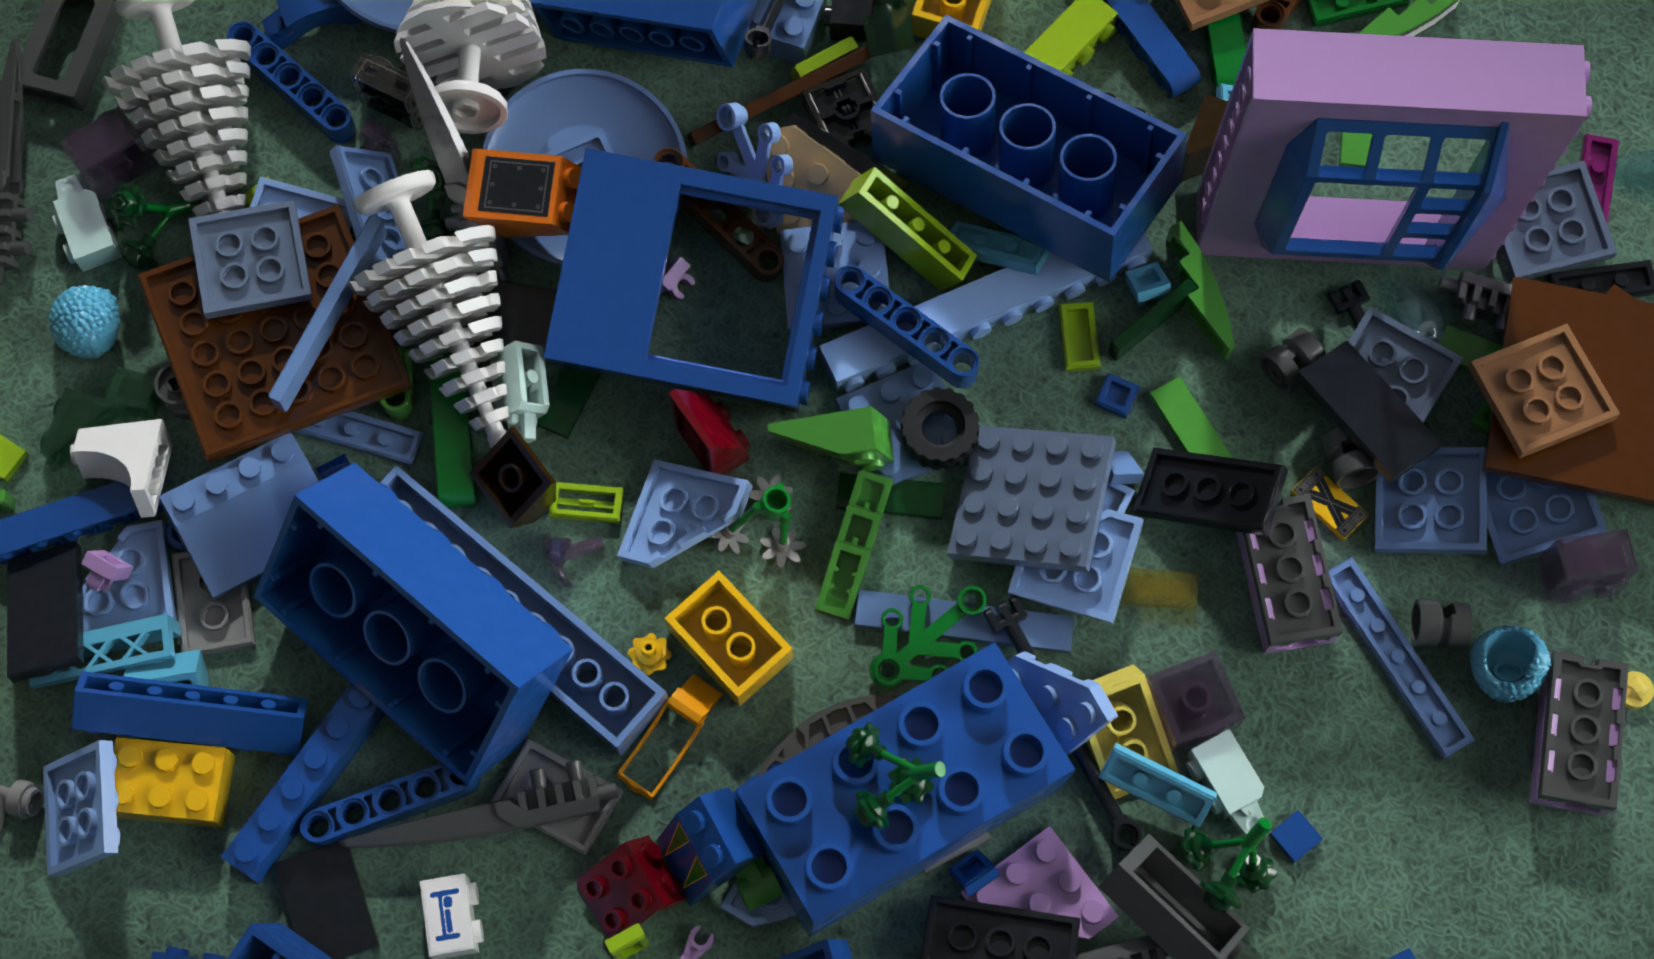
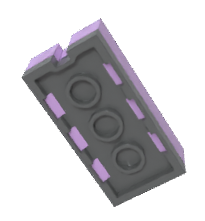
(1290, 580)
(1579, 735)

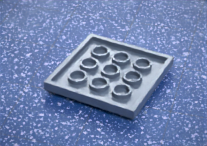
(1032, 498)

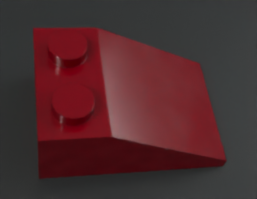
(708, 432)

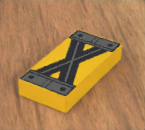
(1331, 504)

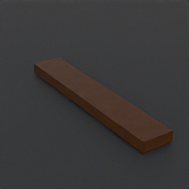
(786, 92)

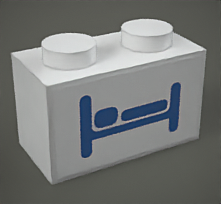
(450, 916)

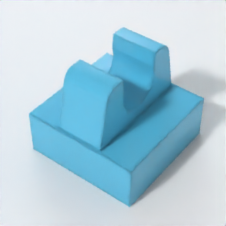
(1147, 283)

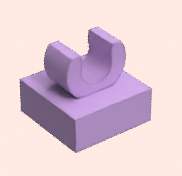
(674, 273)
(105, 569)

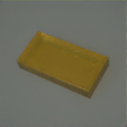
(1161, 589)

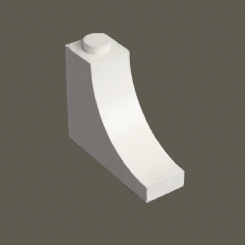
(128, 454)

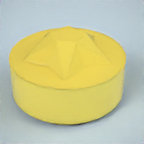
(1639, 690)

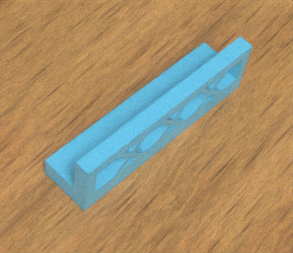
(120, 637)

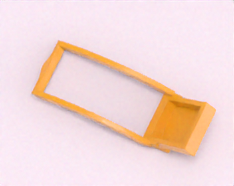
(691, 702)

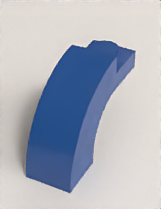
(300, 16)

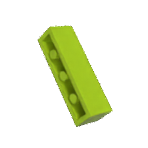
(1075, 35)
(907, 229)

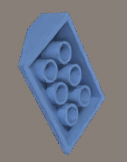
(237, 511)

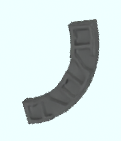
(824, 725)

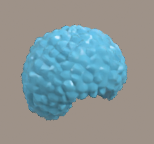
(85, 321)
(1509, 662)

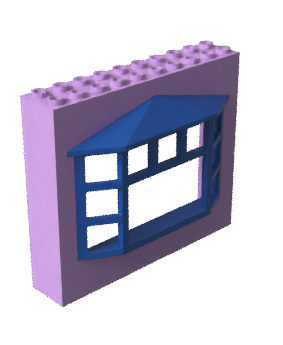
(1313, 83)

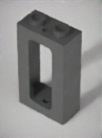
(87, 60)
(1170, 905)

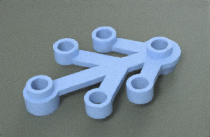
(733, 118)

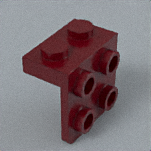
(630, 886)

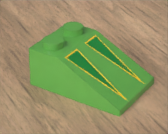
(850, 436)

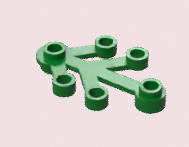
(920, 640)

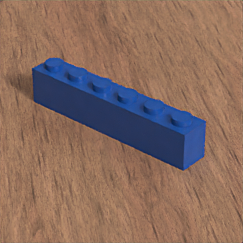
(189, 713)
(303, 784)

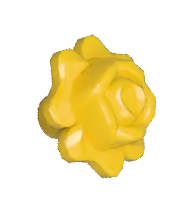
(650, 653)

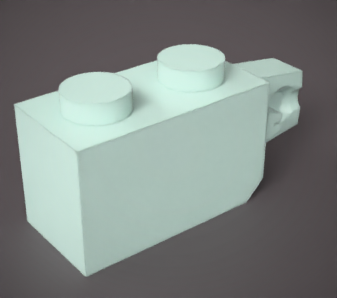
(84, 225)
(526, 387)
(1226, 770)

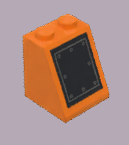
(521, 192)

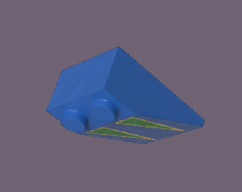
(708, 843)

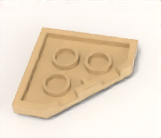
(813, 170)

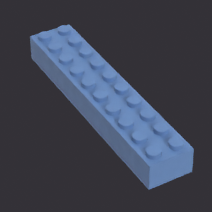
(597, 680)

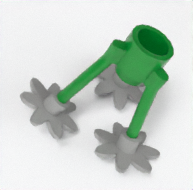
(772, 505)

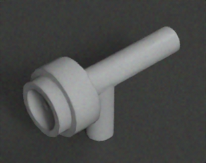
(20, 800)

